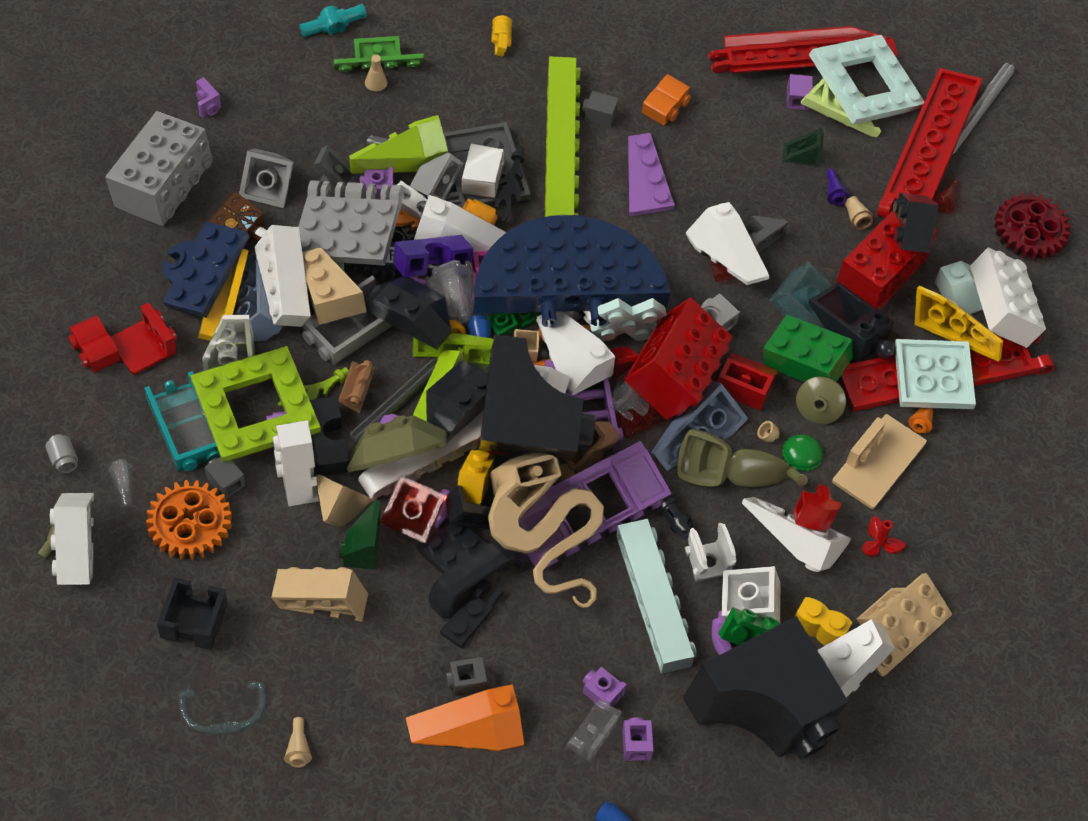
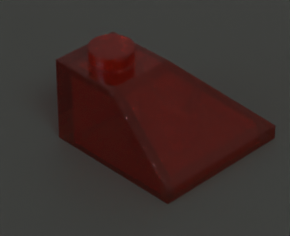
(413, 509)

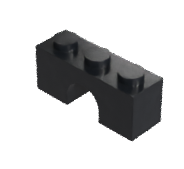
(329, 454)

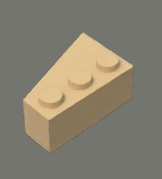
(330, 288)
(320, 590)

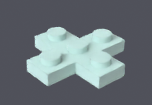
(622, 318)

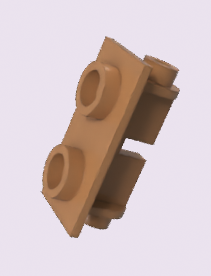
(356, 385)

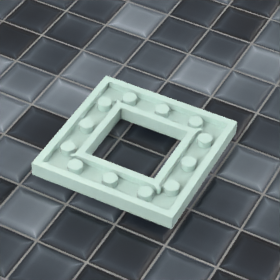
(831, 63)

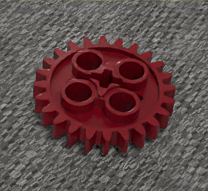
(1032, 226)

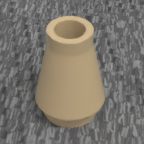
(858, 213)

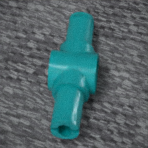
(332, 20)

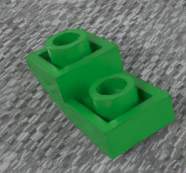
(506, 323)

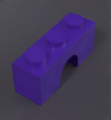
(413, 256)

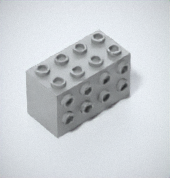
(159, 168)

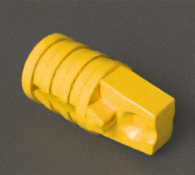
(501, 34)

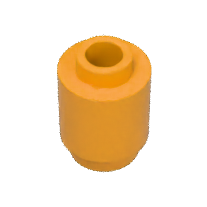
(481, 210)

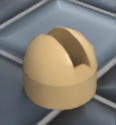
(764, 434)

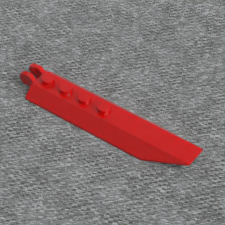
(782, 48)

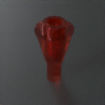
(946, 198)

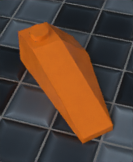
(476, 721)

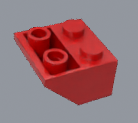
(747, 380)

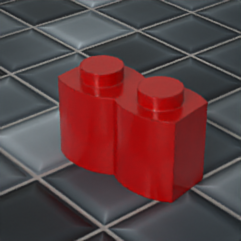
(94, 344)

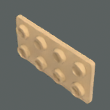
(878, 460)
(908, 617)

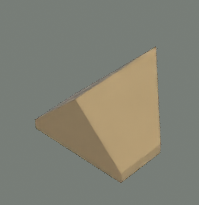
(338, 502)

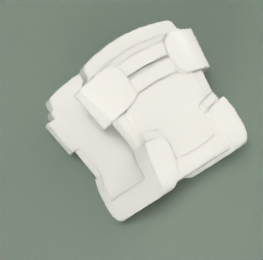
(721, 550)

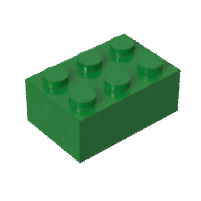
(807, 351)

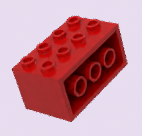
(679, 359)

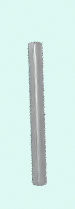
(985, 100)

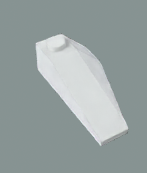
(577, 353)
(810, 546)

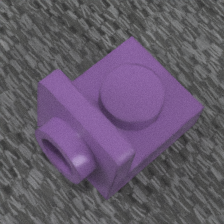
(208, 98)

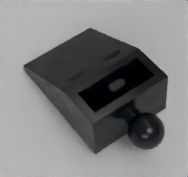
(856, 319)

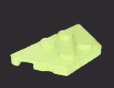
(825, 102)

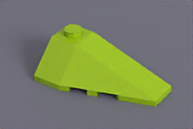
(403, 151)

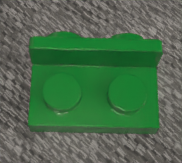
(745, 625)

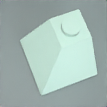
(958, 284)

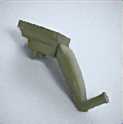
(709, 461)

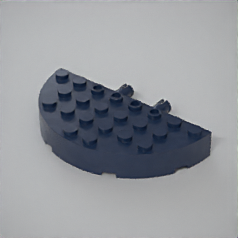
(566, 267)

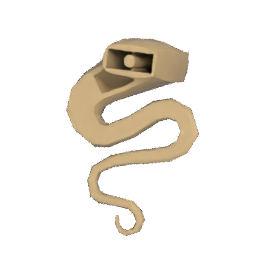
(516, 489)

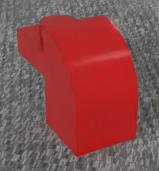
(816, 510)

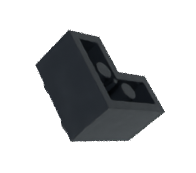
(917, 222)

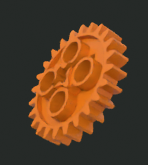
(202, 536)

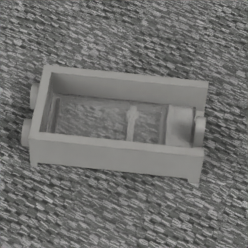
(344, 336)

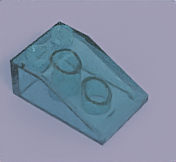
(796, 291)

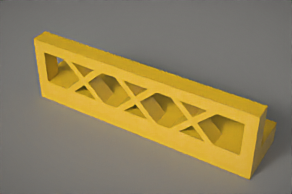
(226, 299)

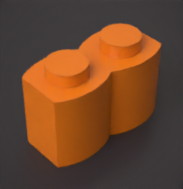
(666, 99)

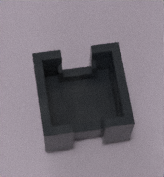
(192, 615)

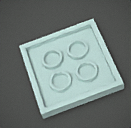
(934, 374)

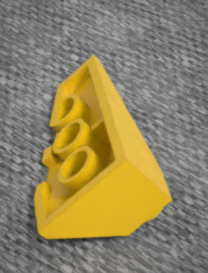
(952, 322)

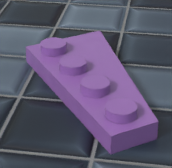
(646, 178)

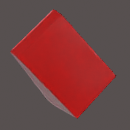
(624, 360)

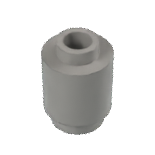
(62, 453)

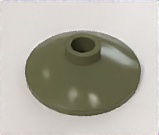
(825, 390)

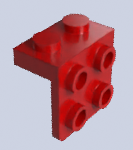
(146, 341)

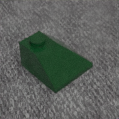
(362, 539)

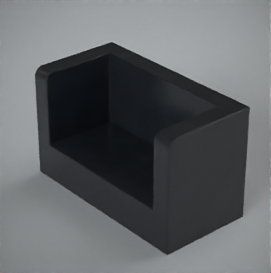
(467, 513)

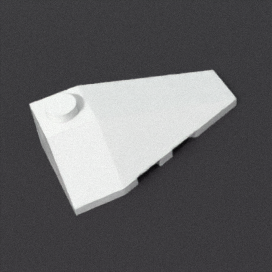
(447, 219)
(726, 240)
(230, 342)

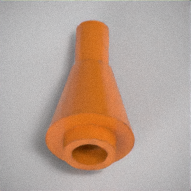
(922, 420)

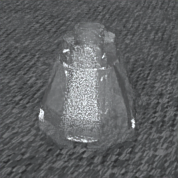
(457, 285)

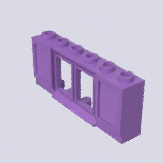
(634, 478)

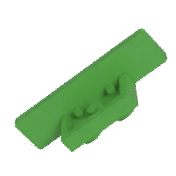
(386, 47)

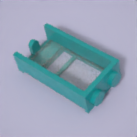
(183, 425)

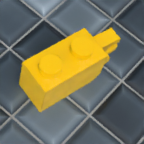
(475, 475)

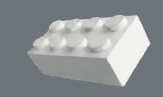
(1007, 297)

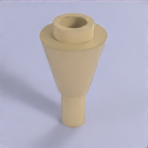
(376, 78)
(298, 751)

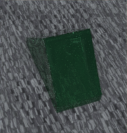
(804, 149)

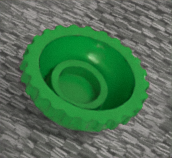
(802, 452)

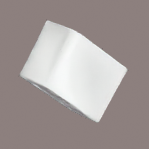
(482, 171)

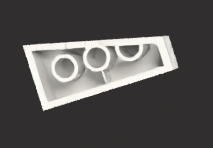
(284, 275)

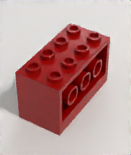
(879, 266)

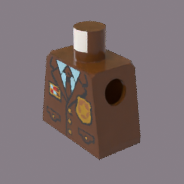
(241, 215)

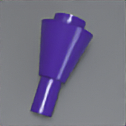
(836, 190)

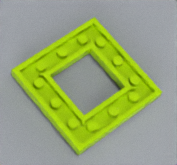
(215, 382)

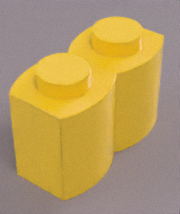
(821, 622)

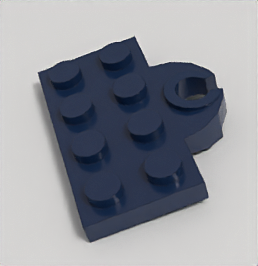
(202, 268)

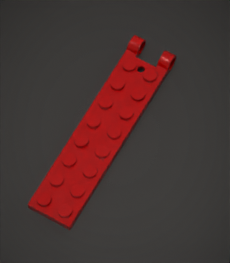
(932, 137)
(876, 383)

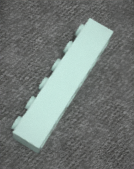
(655, 596)

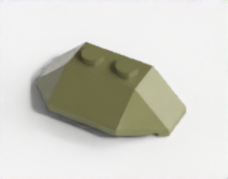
(395, 441)

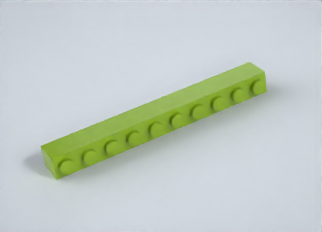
(560, 137)

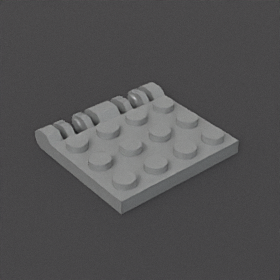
(351, 226)

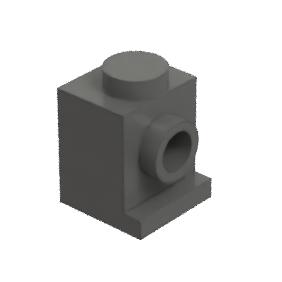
(468, 668)

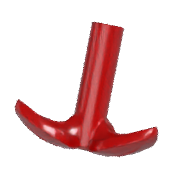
(880, 533)

